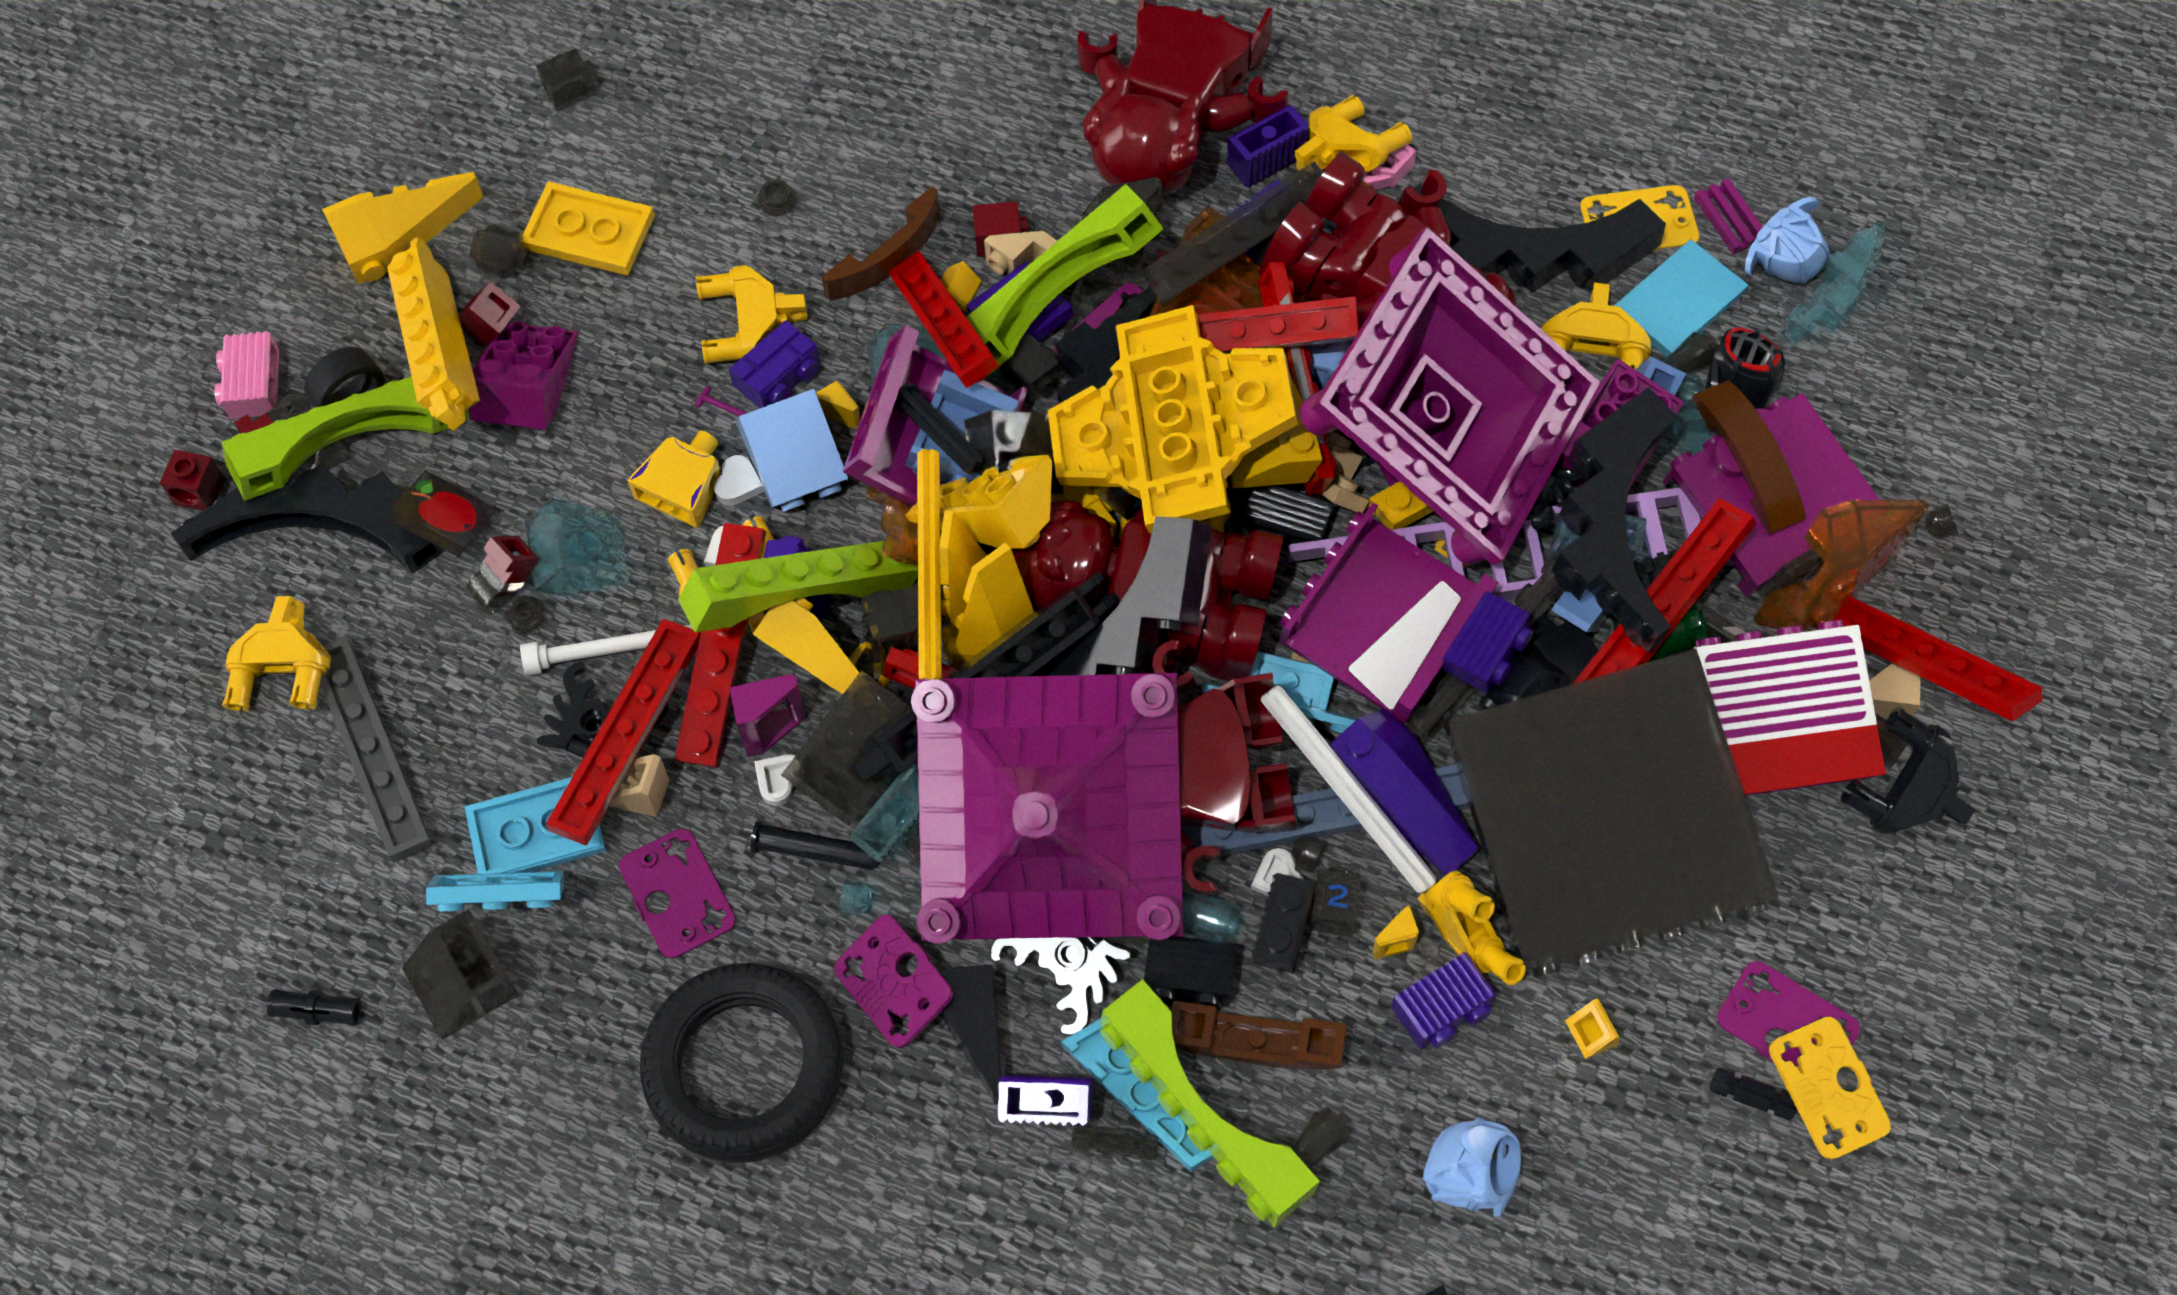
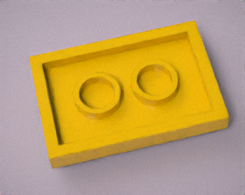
(588, 228)

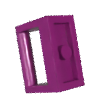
(752, 709)

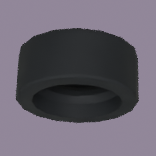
(336, 369)

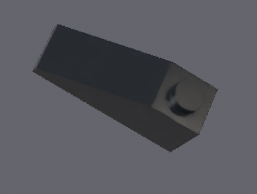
(973, 1022)

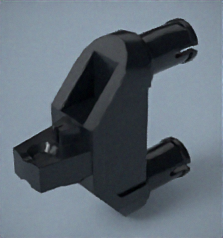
(1923, 788)

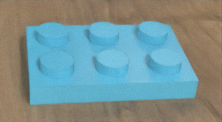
(495, 889)

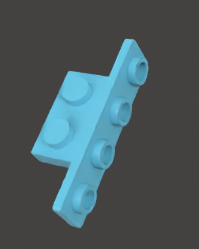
(1304, 684)

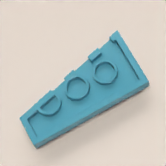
(1139, 1099)

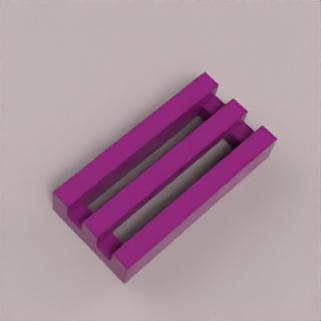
(1716, 192)

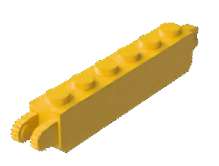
(432, 335)

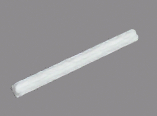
(1348, 789)

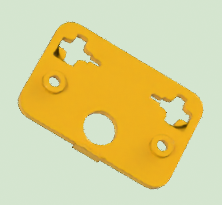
(1675, 232)
(1819, 1094)

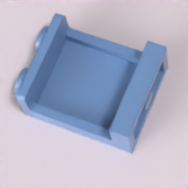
(956, 405)

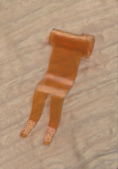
(901, 539)

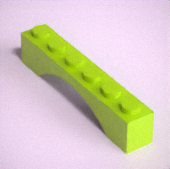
(1106, 234)
(270, 455)
(734, 591)
(1265, 1171)

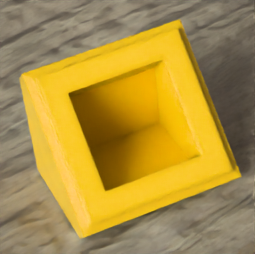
(961, 284)
(1592, 1029)

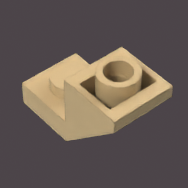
(1011, 250)
(1342, 489)

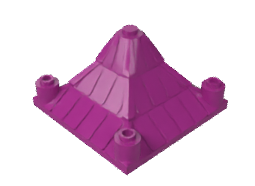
(1456, 397)
(1049, 807)

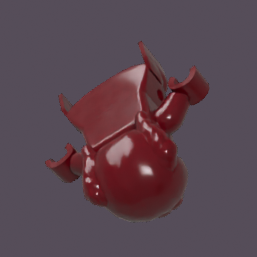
(1172, 92)
(1367, 236)
(1082, 543)
(1214, 764)

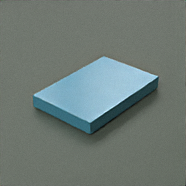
(1682, 296)
(513, 833)

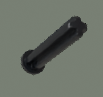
(938, 429)
(809, 846)

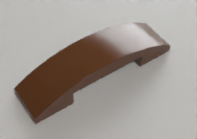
(853, 277)
(1756, 454)
(1258, 1040)

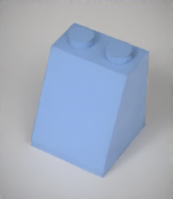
(792, 450)

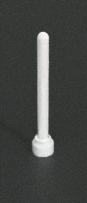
(539, 657)

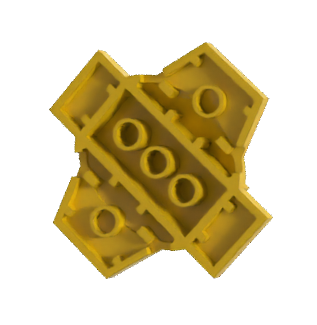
(1172, 418)

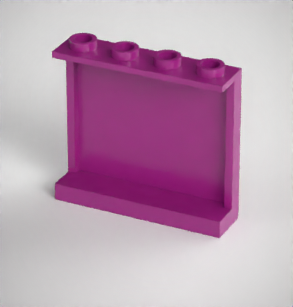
(888, 434)
(1820, 471)

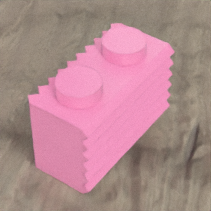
(248, 374)

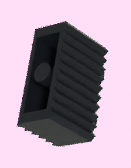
(1287, 513)
(1283, 922)
(1190, 971)

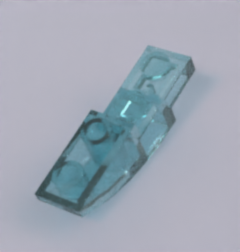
(1841, 287)

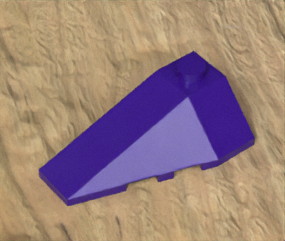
(1406, 788)

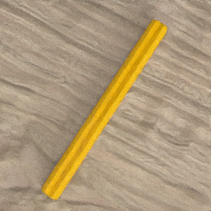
(929, 564)

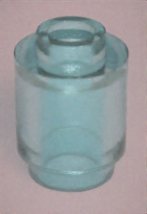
(1209, 918)

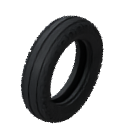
(769, 1132)

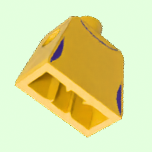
(679, 478)

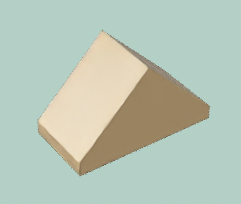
(1894, 689)
(643, 786)

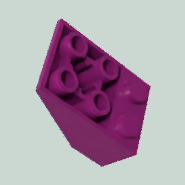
(523, 375)
(1614, 391)

